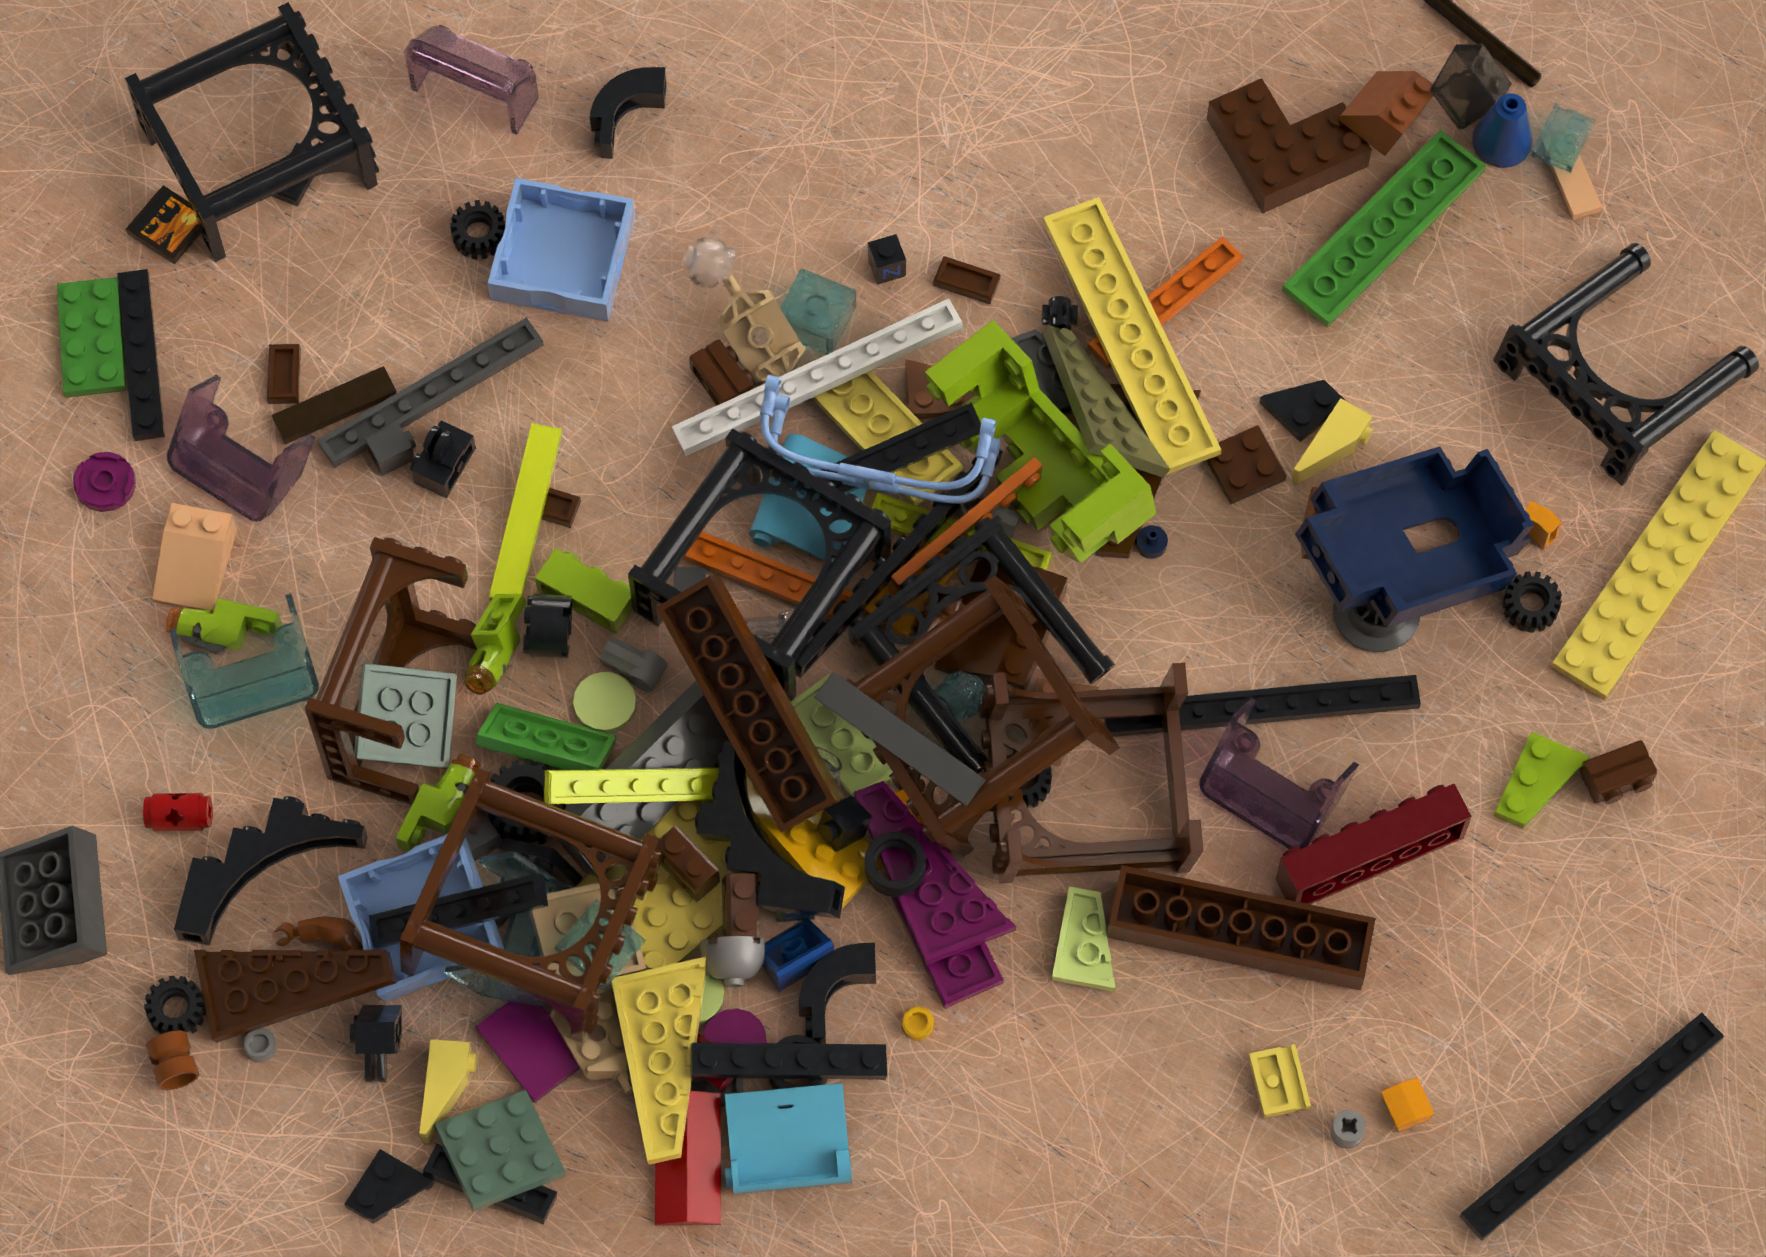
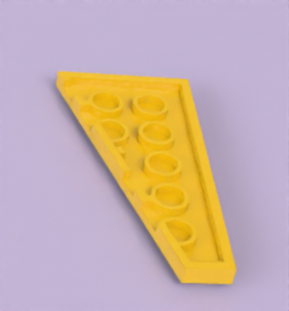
(810, 852)

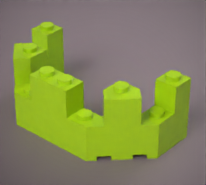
(1099, 494)

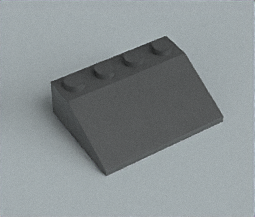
(51, 902)

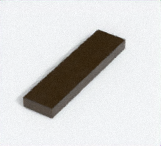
(334, 405)

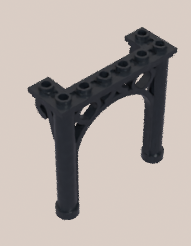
(1625, 441)
(1038, 596)

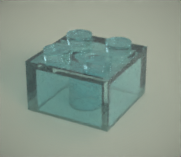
(818, 310)

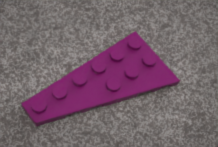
(948, 907)

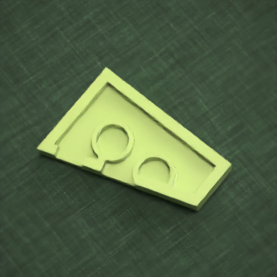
(1083, 945)

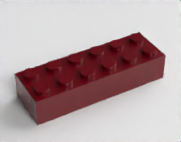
(1373, 846)

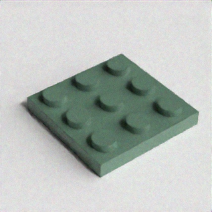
(419, 703)
(499, 1150)

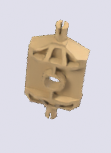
(755, 310)
(602, 1058)

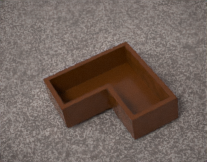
(1281, 158)

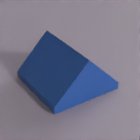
(795, 953)

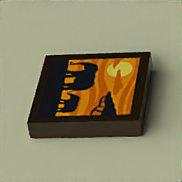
(166, 225)

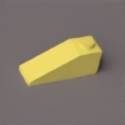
(1336, 439)
(445, 1081)

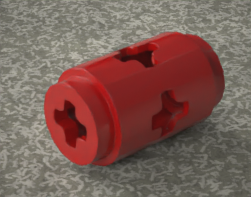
(164, 810)

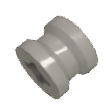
(1351, 1135)

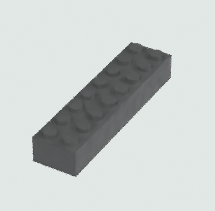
(679, 738)

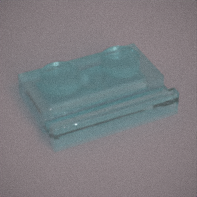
(1563, 137)

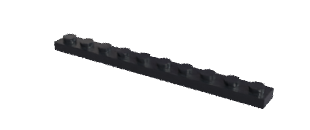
(867, 590)
(1283, 704)
(1591, 1126)

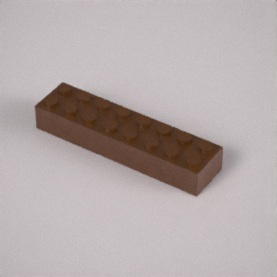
(749, 702)
(1241, 927)

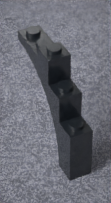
(733, 821)
(250, 852)

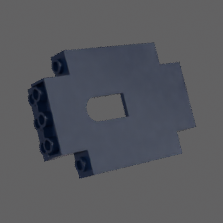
(1368, 558)

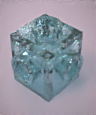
(961, 694)

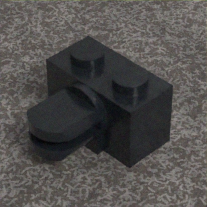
(443, 458)
(378, 1032)

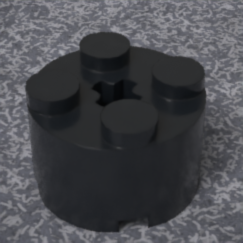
(549, 625)

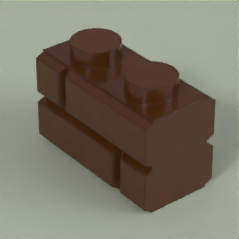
(719, 372)
(1618, 773)
(687, 864)
(740, 905)

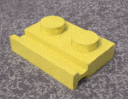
(1279, 1081)

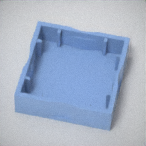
(561, 249)
(397, 884)

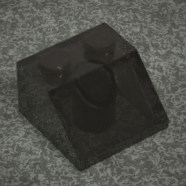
(1469, 84)

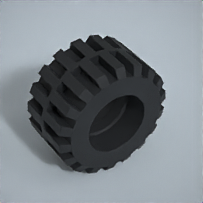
(520, 779)

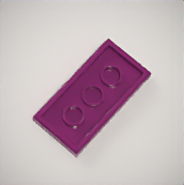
(960, 974)

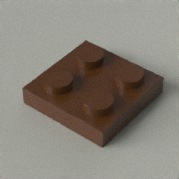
(1246, 465)

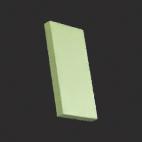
(836, 735)

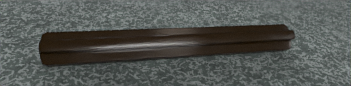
(1481, 35)

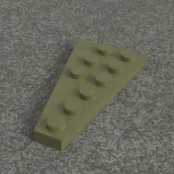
(1097, 407)

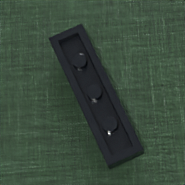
(531, 1204)

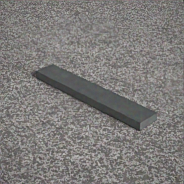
(900, 739)

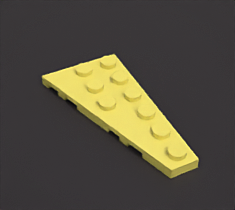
(658, 1023)

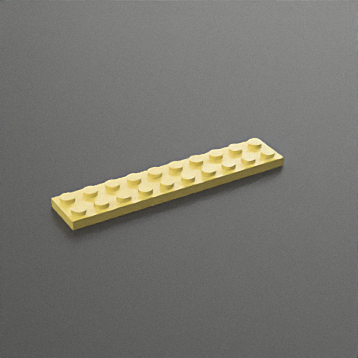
(1131, 335)
(1658, 565)

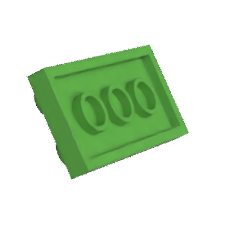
(91, 337)
(544, 739)

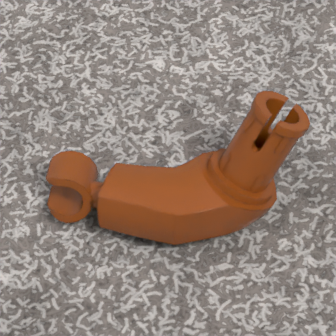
(324, 928)

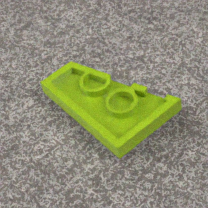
(1537, 777)

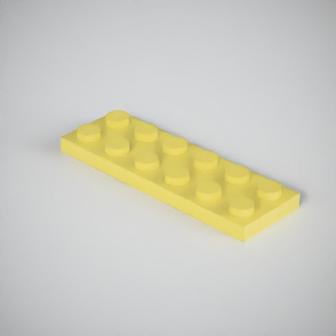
(872, 414)

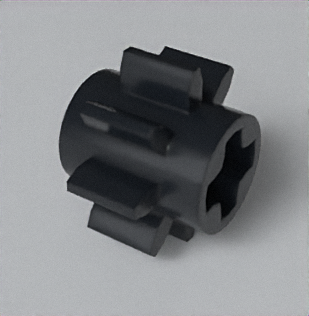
(1060, 313)

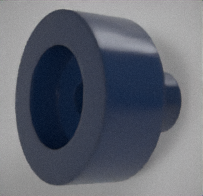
(1151, 542)

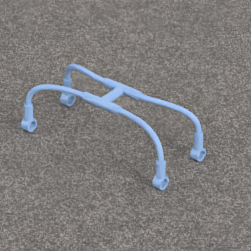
(875, 479)

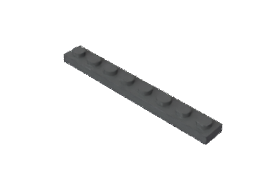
(432, 390)

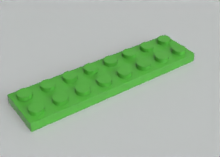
(1384, 228)

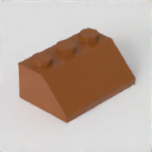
(1387, 107)

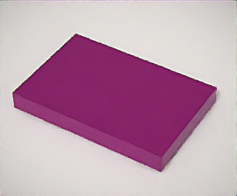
(529, 1047)

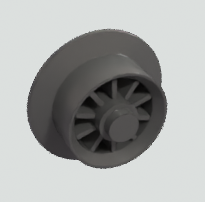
(1366, 630)

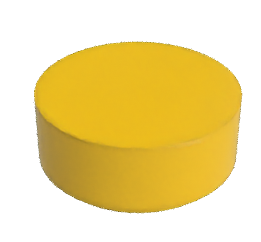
(917, 1023)

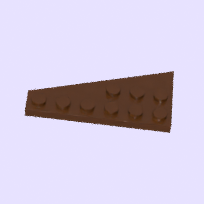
(274, 985)

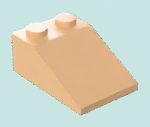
(193, 557)

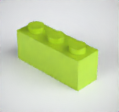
(591, 590)

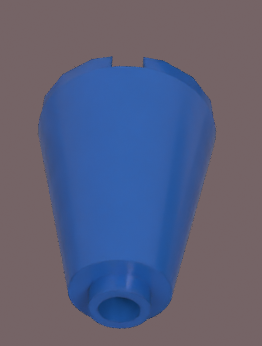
(1504, 132)

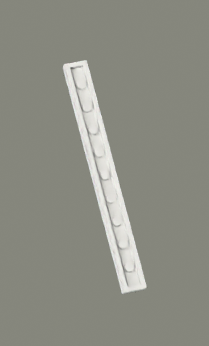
(821, 375)

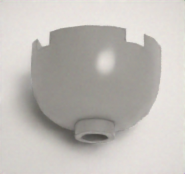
(733, 958)

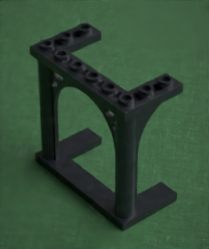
(341, 151)
(741, 463)

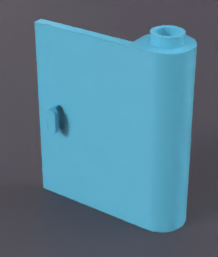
(790, 522)
(787, 1145)

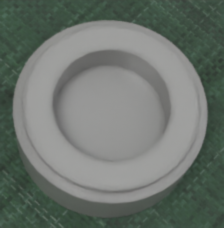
(260, 1045)

